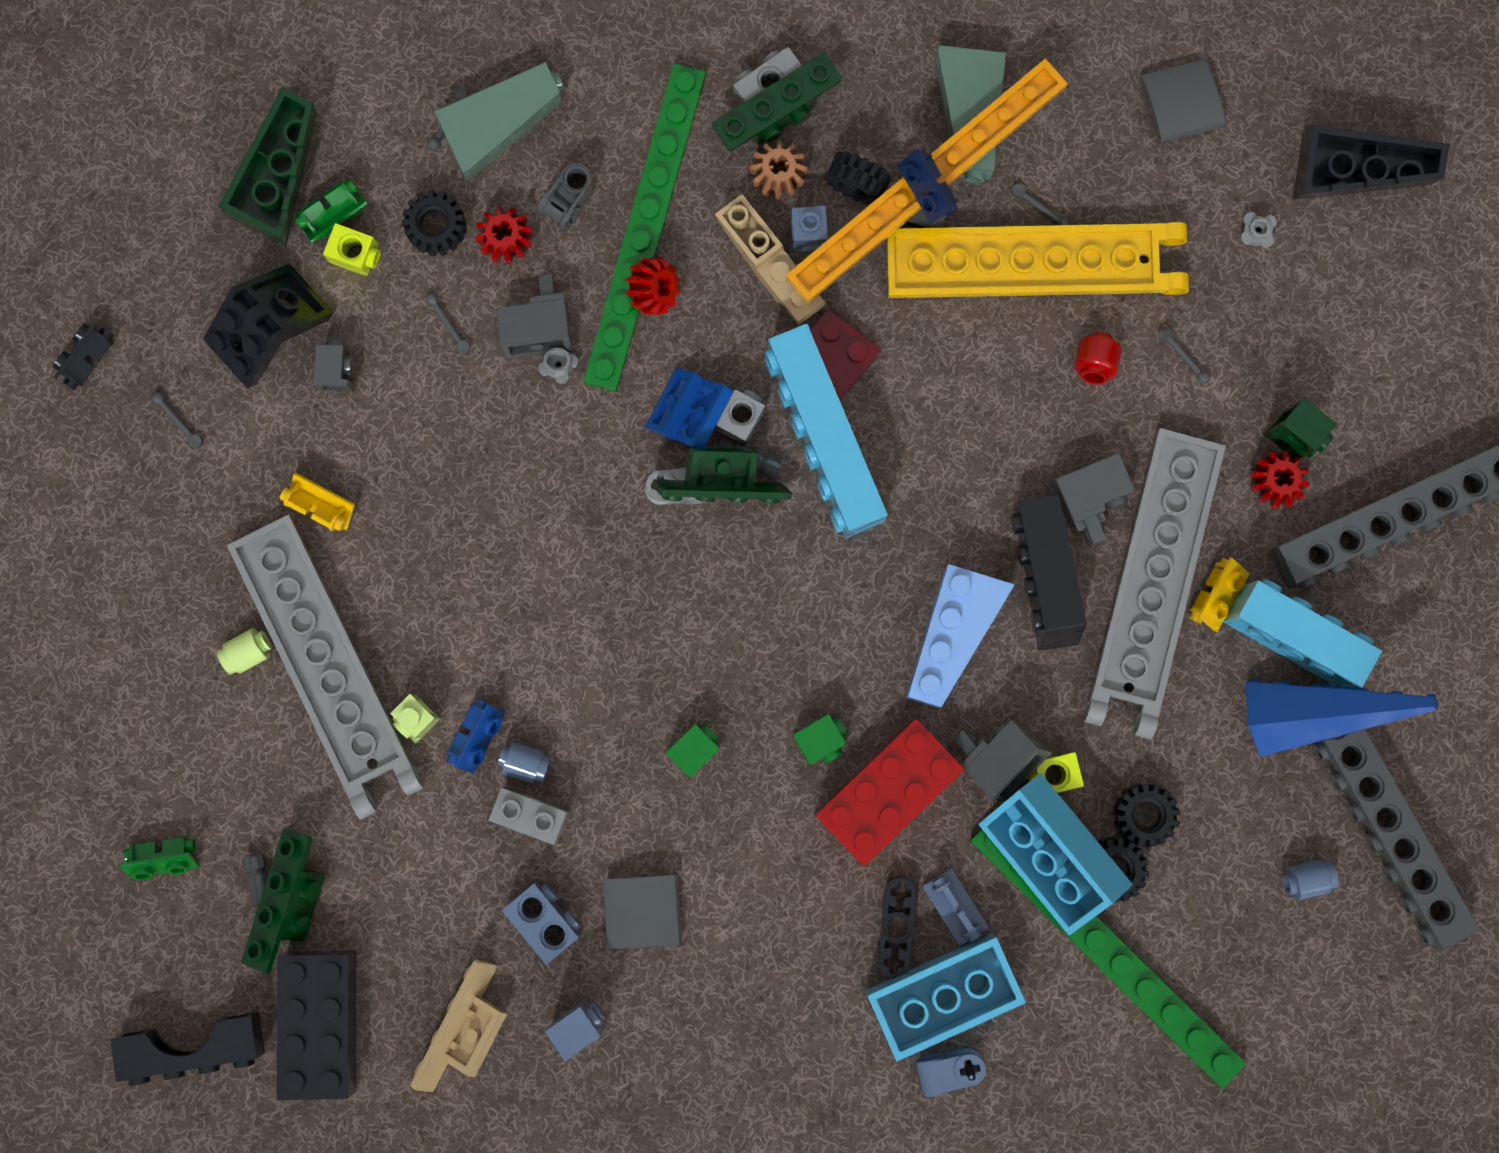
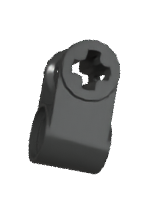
(566, 198)

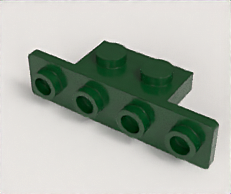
(778, 105)
(721, 474)
(285, 902)

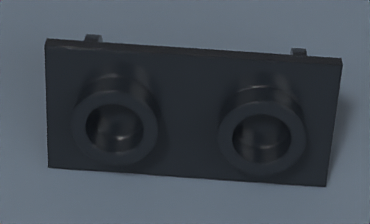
(88, 343)

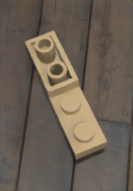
(765, 256)

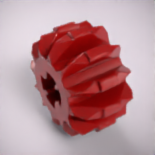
(508, 245)
(653, 286)
(1266, 481)

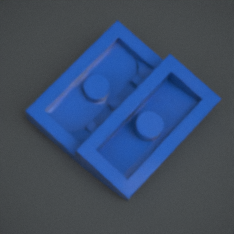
(689, 409)

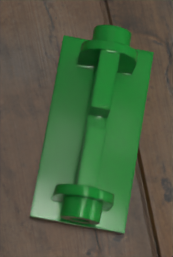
(344, 204)
(144, 861)

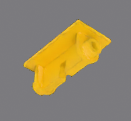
(326, 506)
(1226, 582)

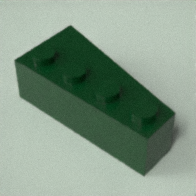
(272, 169)

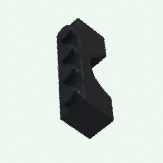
(146, 1054)

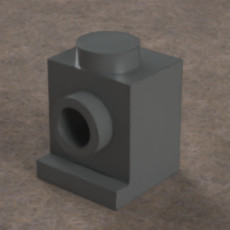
(333, 367)

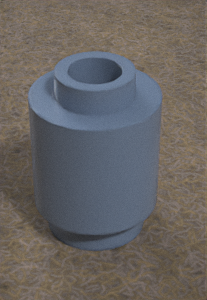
(523, 762)
(1310, 879)

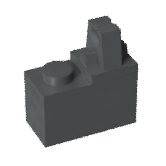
(537, 325)
(1089, 490)
(1005, 761)

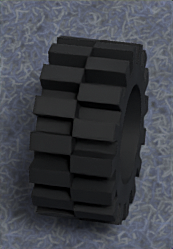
(857, 177)
(434, 203)
(1167, 815)
(1136, 863)

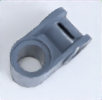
(945, 1071)

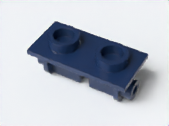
(921, 176)

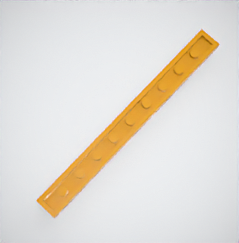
(951, 158)

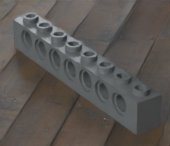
(1293, 556)
(1455, 919)

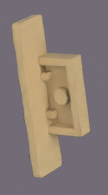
(465, 1031)

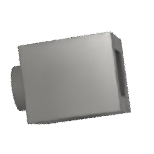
(741, 431)

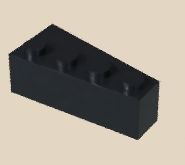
(1358, 162)
(1049, 573)

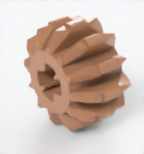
(784, 179)

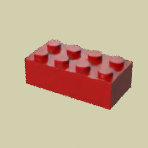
(889, 792)

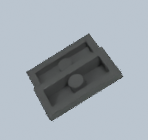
(1183, 100)
(642, 911)

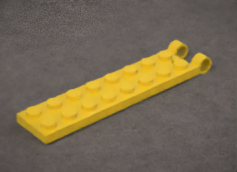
(1032, 260)

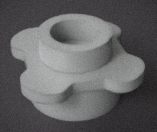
(1251, 237)
(554, 356)

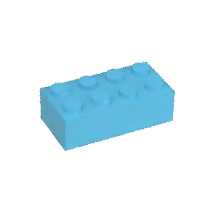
(1302, 635)
(1055, 854)
(945, 996)

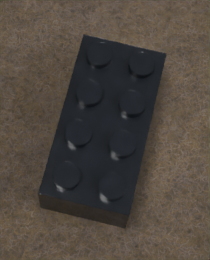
(316, 1025)

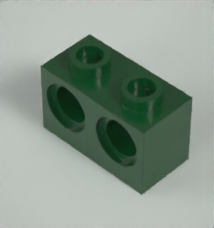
(1302, 430)

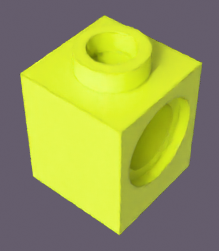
(342, 240)
(1070, 771)

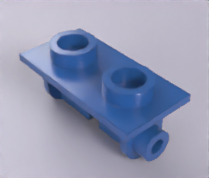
(469, 751)

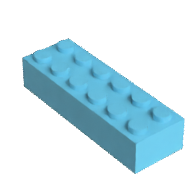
(826, 432)

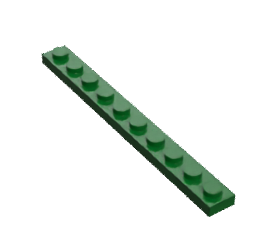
(645, 224)
(1135, 981)

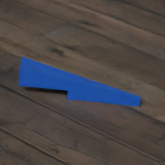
(1294, 715)

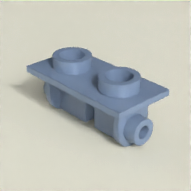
(955, 907)

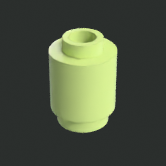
(244, 651)

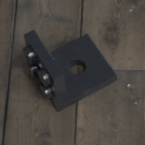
(263, 321)

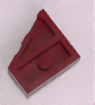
(842, 351)

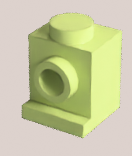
(413, 718)

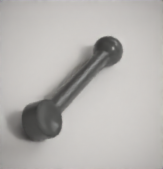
(435, 143)
(1018, 191)
(1166, 335)
(462, 346)
(193, 440)

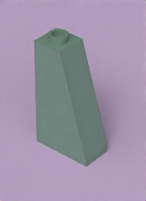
(968, 85)
(498, 116)

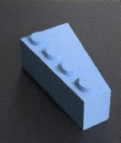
(957, 623)

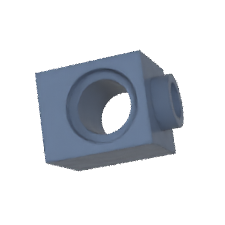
(808, 228)

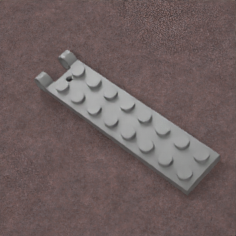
(1156, 578)
(322, 661)

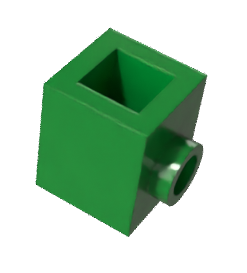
(821, 740)

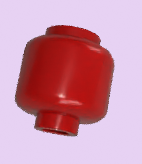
(1098, 358)

